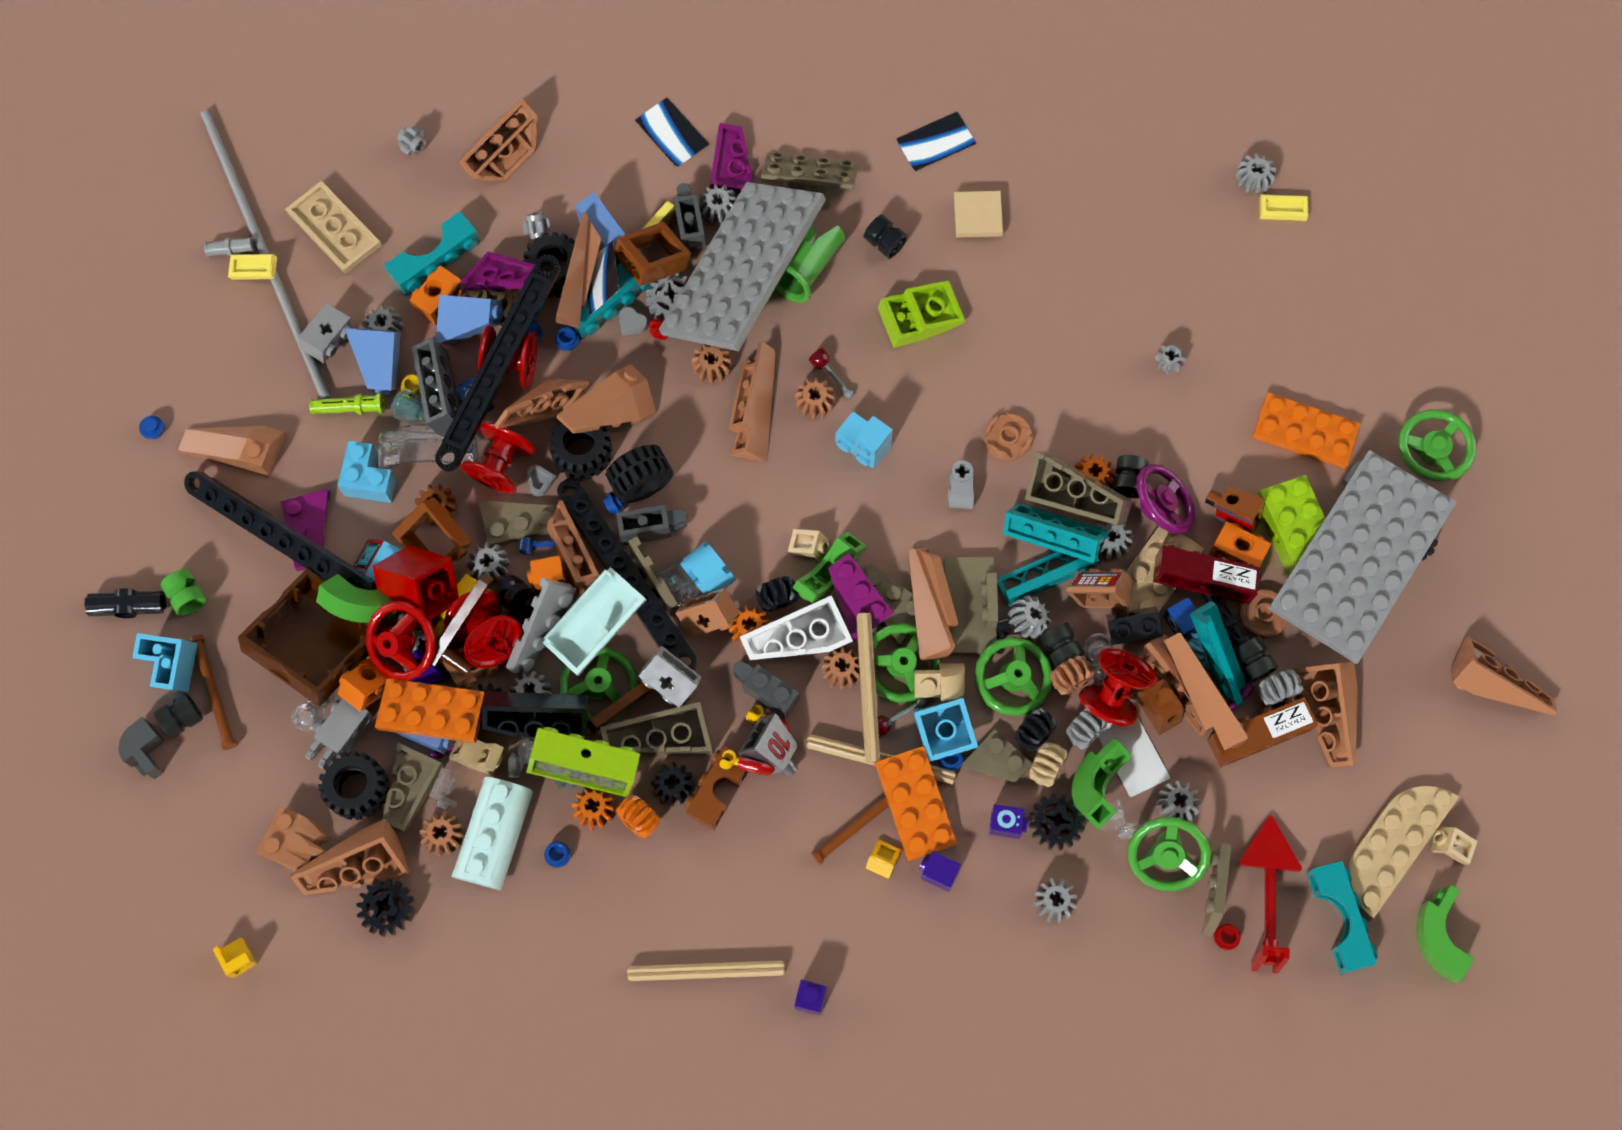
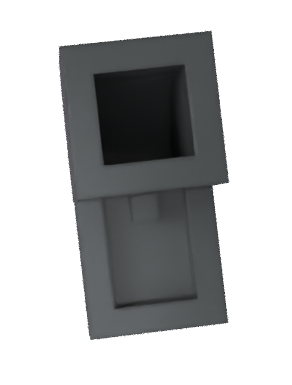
(136, 745)

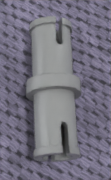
(229, 246)

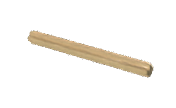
(868, 687)
(857, 753)
(705, 970)

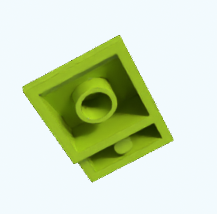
(920, 313)

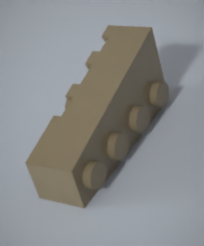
(1073, 491)
(664, 732)

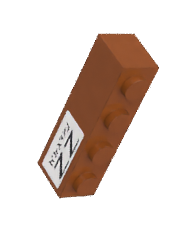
(1267, 730)

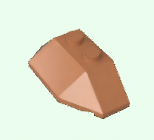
(502, 145)

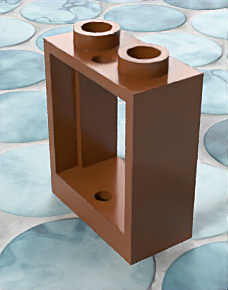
(635, 263)
(405, 531)

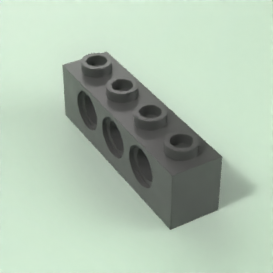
(435, 385)

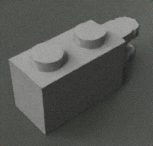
(338, 731)

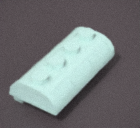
(593, 620)
(492, 833)

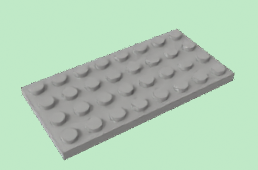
(742, 265)
(1362, 556)

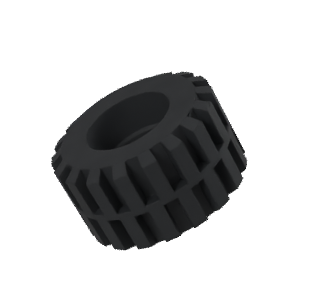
(554, 245)
(582, 464)
(639, 473)
(340, 771)

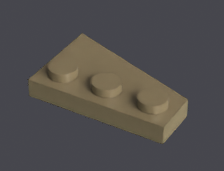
(513, 521)
(655, 582)
(896, 597)
(409, 786)
(1217, 889)

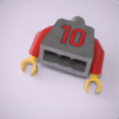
(767, 747)

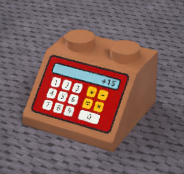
(1101, 589)

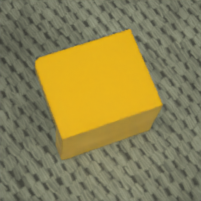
(235, 958)

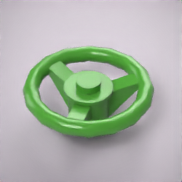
(1436, 446)
(899, 662)
(1014, 676)
(598, 682)
(1168, 853)

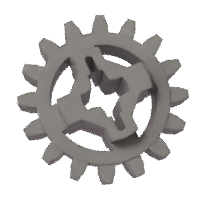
(660, 292)

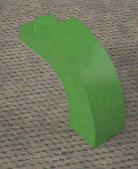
(818, 582)
(350, 602)
(1091, 782)
(1433, 938)

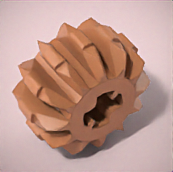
(706, 370)
(815, 406)
(833, 672)
(1072, 675)
(446, 825)

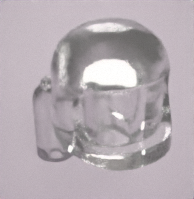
(1092, 647)
(308, 715)
(516, 763)
(1118, 822)

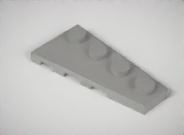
(547, 612)

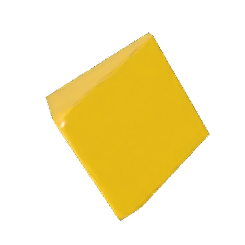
(883, 858)

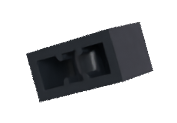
(1134, 625)

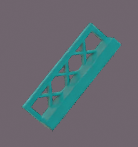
(1054, 532)
(1045, 581)
(1219, 651)

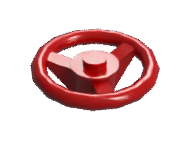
(400, 641)

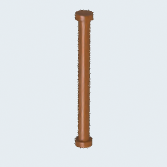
(228, 741)
(849, 831)

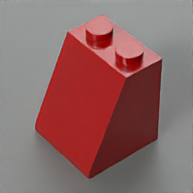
(418, 578)

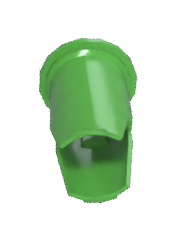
(808, 264)

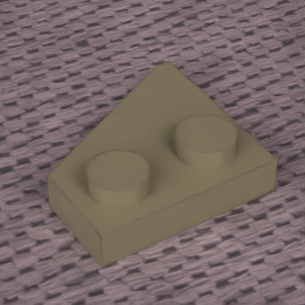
(998, 759)

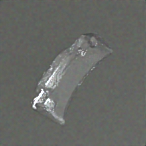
(414, 445)

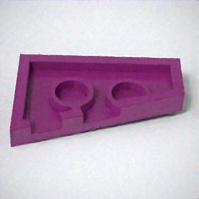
(730, 159)
(497, 272)
(307, 516)
(857, 594)

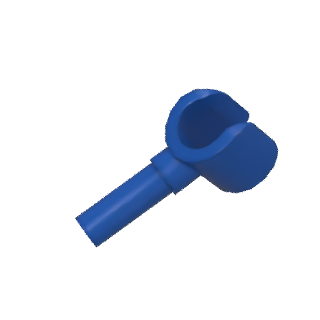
(527, 544)

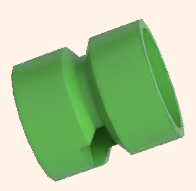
(183, 592)

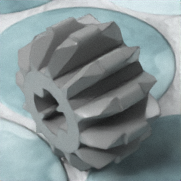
(1255, 173)
(709, 203)
(383, 316)
(1120, 543)
(481, 560)
(1029, 617)
(531, 682)
(1279, 687)
(1085, 729)
(1169, 796)
(1064, 898)

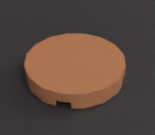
(1008, 437)
(1258, 619)

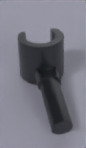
(1002, 627)

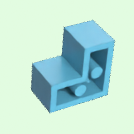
(864, 439)
(360, 476)
(171, 659)

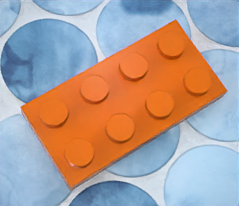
(1306, 430)
(430, 710)
(915, 803)

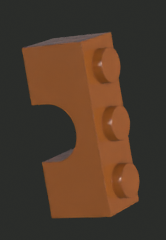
(704, 805)

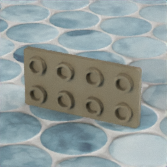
(810, 173)
(974, 600)

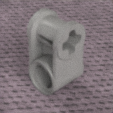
(961, 489)

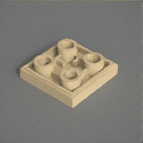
(978, 214)

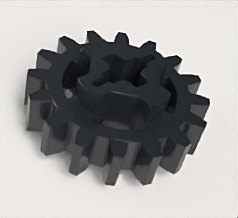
(1045, 819)
(389, 898)

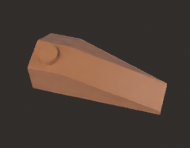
(614, 401)
(543, 402)
(1333, 701)

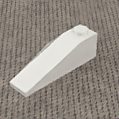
(803, 632)

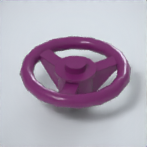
(1161, 503)

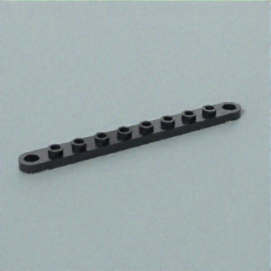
(497, 363)
(273, 530)
(613, 555)

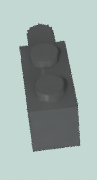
(689, 218)
(650, 523)
(766, 689)

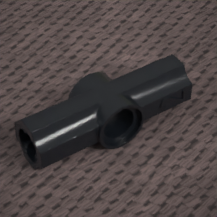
(125, 603)

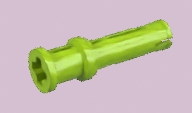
(359, 404)

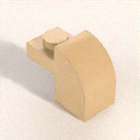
(945, 683)
(478, 756)

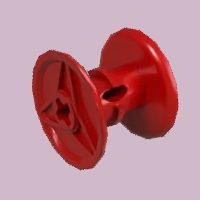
(524, 361)
(498, 458)
(486, 633)
(1111, 700)

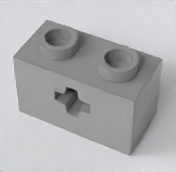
(324, 333)
(665, 665)

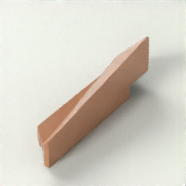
(579, 274)
(753, 406)
(571, 549)
(932, 605)
(1206, 698)

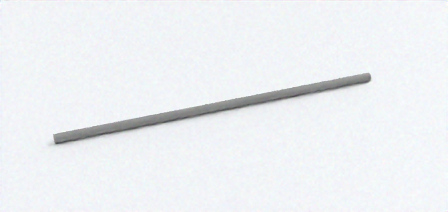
(262, 249)

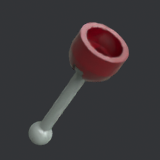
(820, 360)
(884, 722)

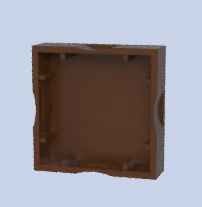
(305, 641)

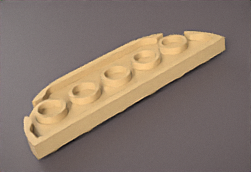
(1395, 843)

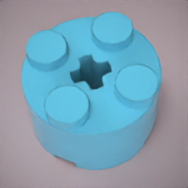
(707, 568)

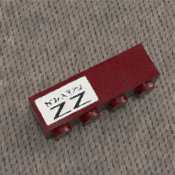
(1206, 574)

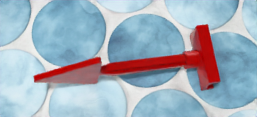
(1272, 853)

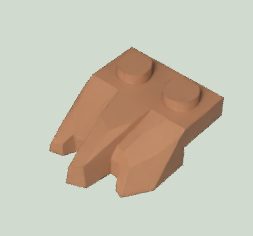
(292, 839)

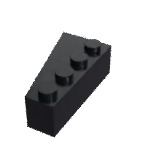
(526, 712)

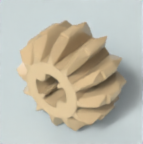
(1048, 764)

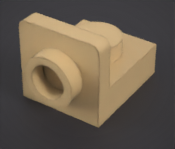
(809, 544)
(1454, 844)

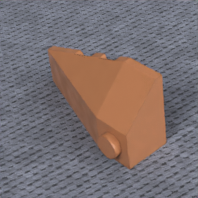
(240, 447)
(1160, 660)
(1485, 677)
(358, 860)

